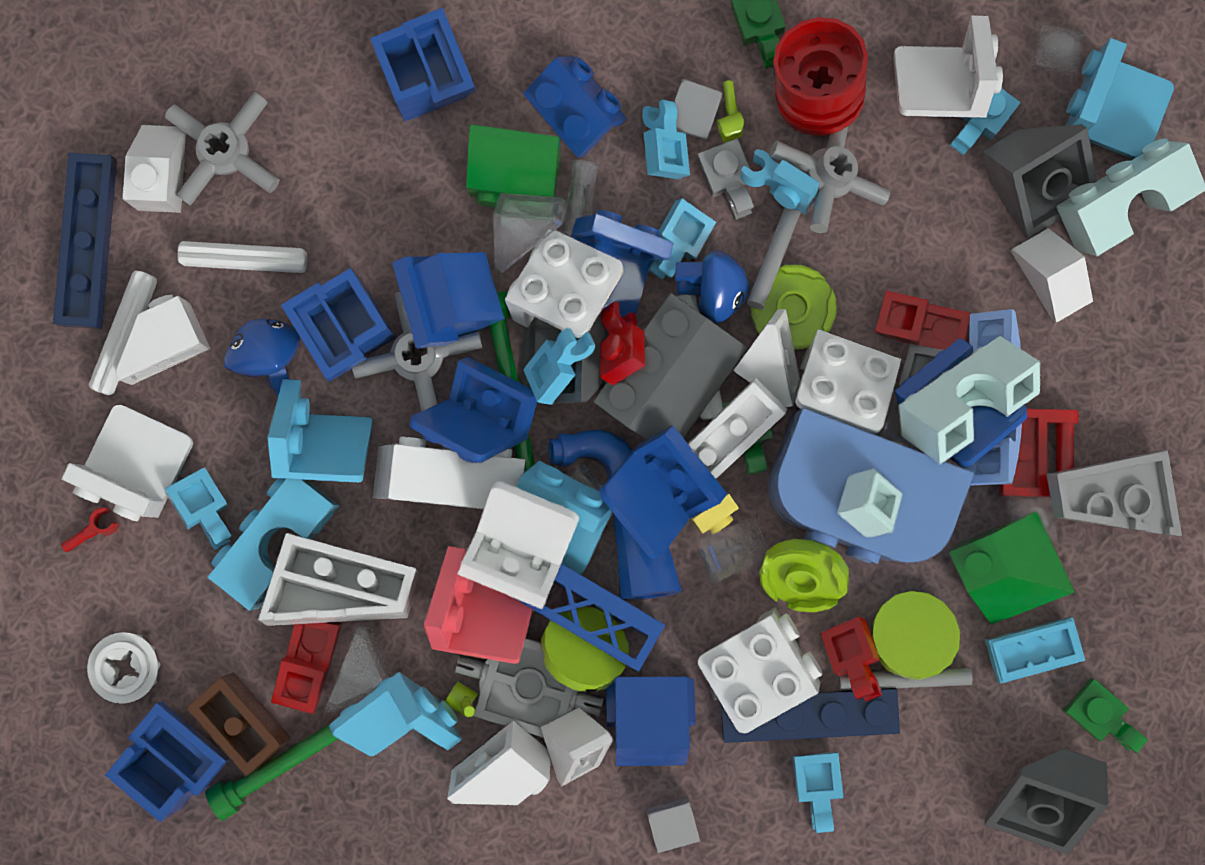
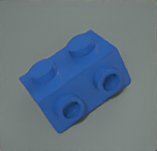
(574, 103)

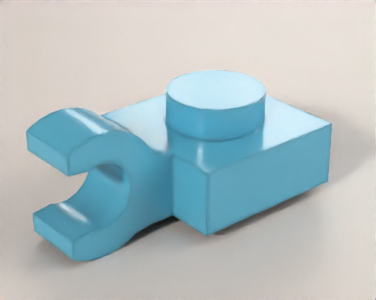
(1000, 110)
(664, 146)
(787, 183)
(687, 230)
(551, 365)
(198, 502)
(818, 781)

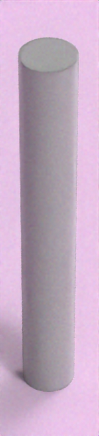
(773, 258)
(888, 680)

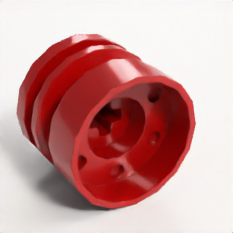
(825, 56)

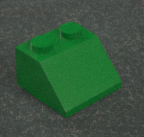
(511, 164)

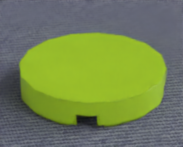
(810, 290)
(804, 575)
(915, 635)
(577, 661)

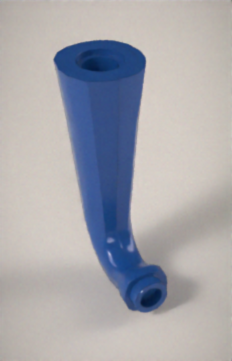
(637, 572)

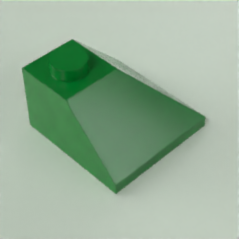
(1011, 568)

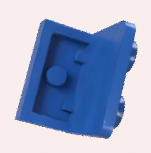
(630, 245)
(481, 415)
(988, 423)
(660, 490)

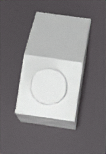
(155, 169)
(161, 339)
(502, 770)

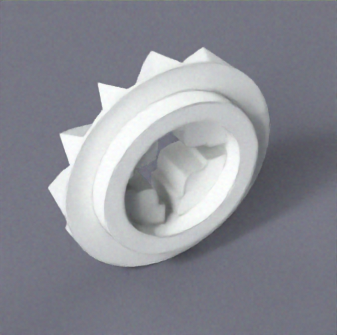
(104, 673)

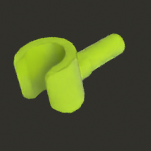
(730, 126)
(461, 699)

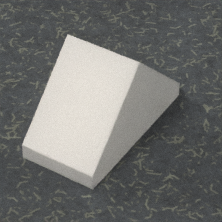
(1055, 273)
(773, 360)
(575, 744)

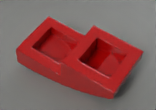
(920, 323)
(306, 666)

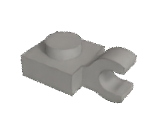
(722, 173)

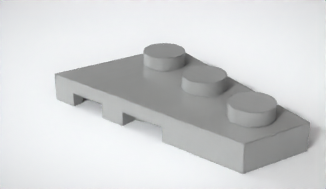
(1119, 493)

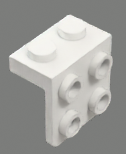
(949, 78)
(563, 284)
(847, 382)
(131, 464)
(519, 544)
(761, 671)

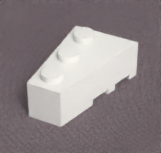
(440, 476)
(335, 585)

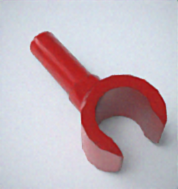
(90, 530)

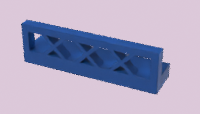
(611, 606)

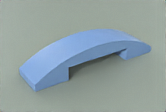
(1000, 462)

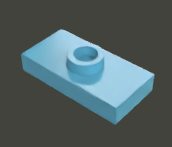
(1035, 650)

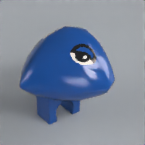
(718, 281)
(263, 349)

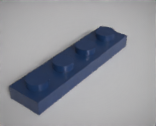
(85, 241)
(824, 717)

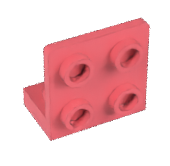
(473, 617)

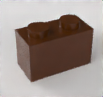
(238, 723)

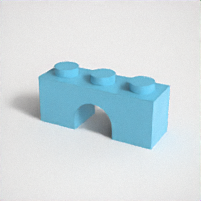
(245, 567)

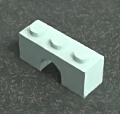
(1099, 210)
(941, 413)

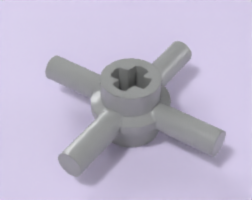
(218, 162)
(837, 173)
(430, 362)

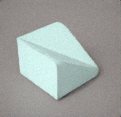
(870, 503)

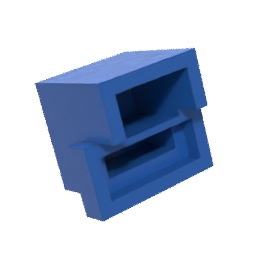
(423, 65)
(447, 296)
(338, 323)
(651, 719)
(166, 763)

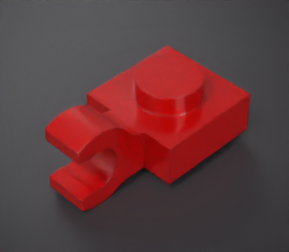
(624, 347)
(850, 653)

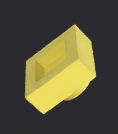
(715, 517)

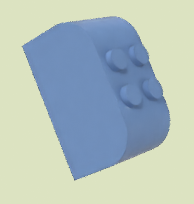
(812, 476)

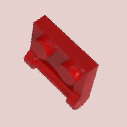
(1031, 467)

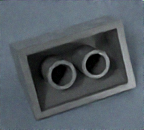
(681, 374)

